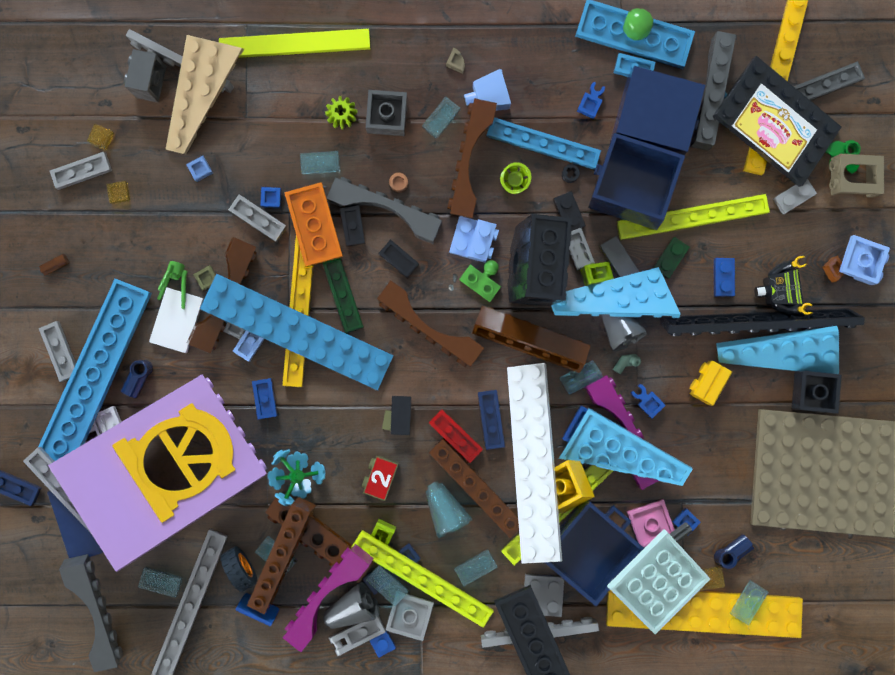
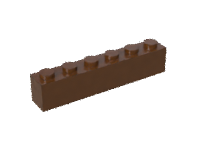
(531, 339)

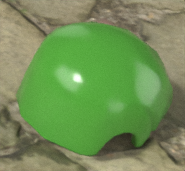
(638, 24)

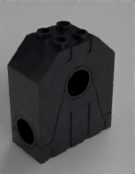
(539, 260)

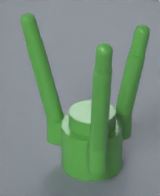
(174, 271)

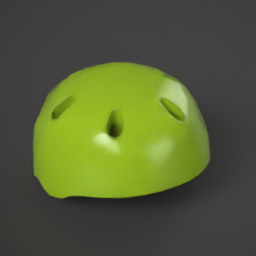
(515, 178)

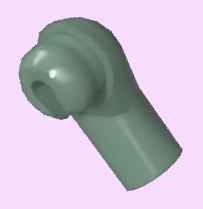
(625, 361)

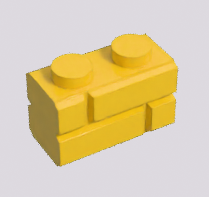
(710, 382)

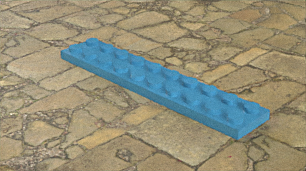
(296, 332)
(95, 369)

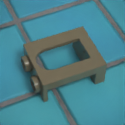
(874, 175)

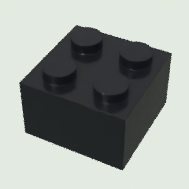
(816, 391)

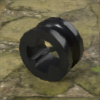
(576, 173)

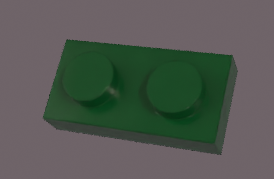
(671, 257)

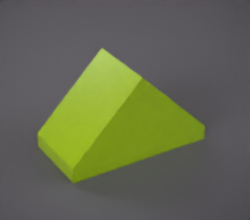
(596, 273)
(383, 531)

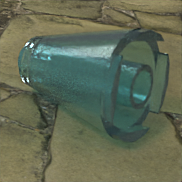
(445, 510)

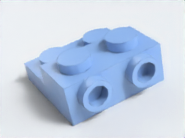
(473, 239)
(864, 260)

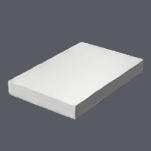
(173, 322)

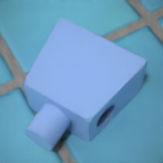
(492, 89)

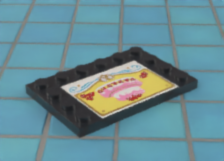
(777, 121)

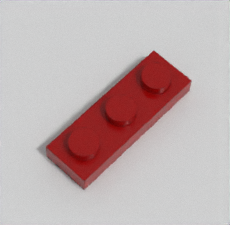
(455, 436)

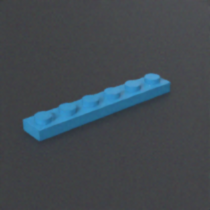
(544, 143)

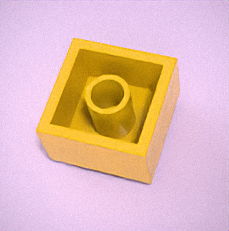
(571, 485)

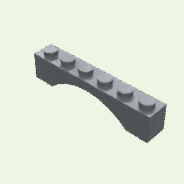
(717, 74)
(348, 195)
(80, 578)

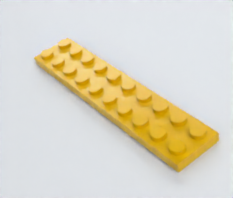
(711, 613)

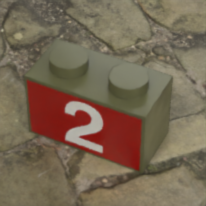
(380, 477)

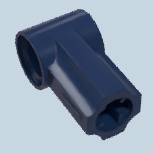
(135, 379)
(735, 551)

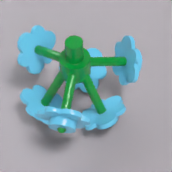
(295, 464)

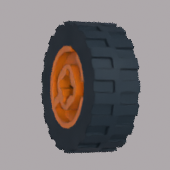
(238, 569)

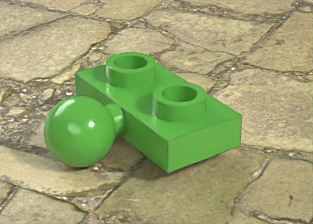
(480, 281)

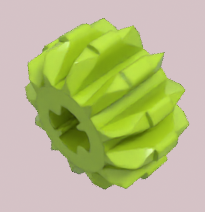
(334, 111)

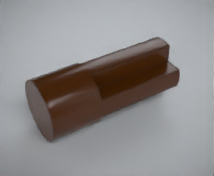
(54, 264)

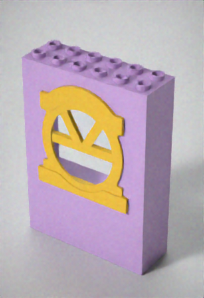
(118, 499)

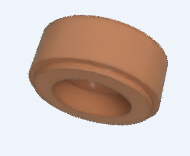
(398, 182)

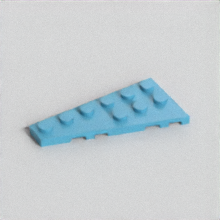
(622, 297)
(795, 351)
(614, 448)

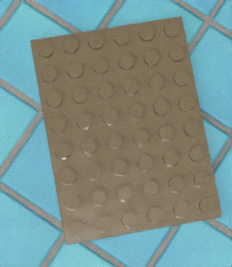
(824, 473)

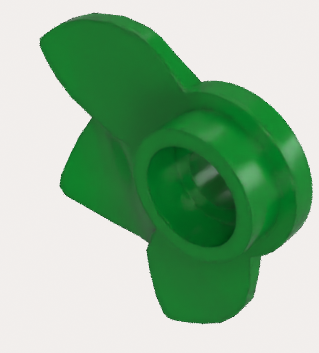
(842, 148)

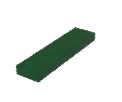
(343, 295)

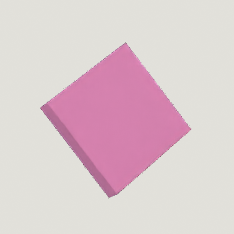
(650, 521)

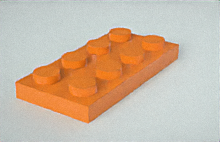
(313, 224)

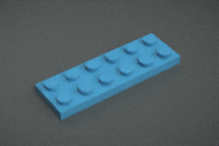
(664, 44)

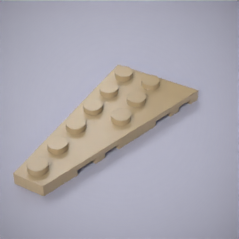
(200, 81)

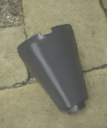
(622, 331)
(352, 608)

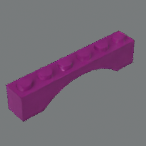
(604, 395)
(350, 569)

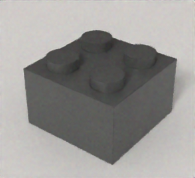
(145, 75)
(386, 112)

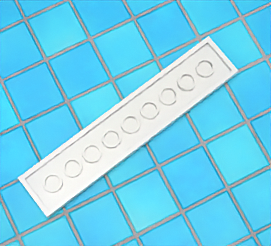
(534, 464)

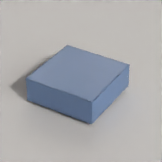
(199, 168)

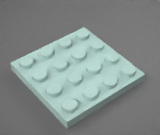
(658, 581)

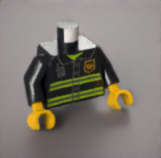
(783, 288)

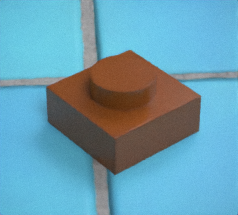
(832, 269)

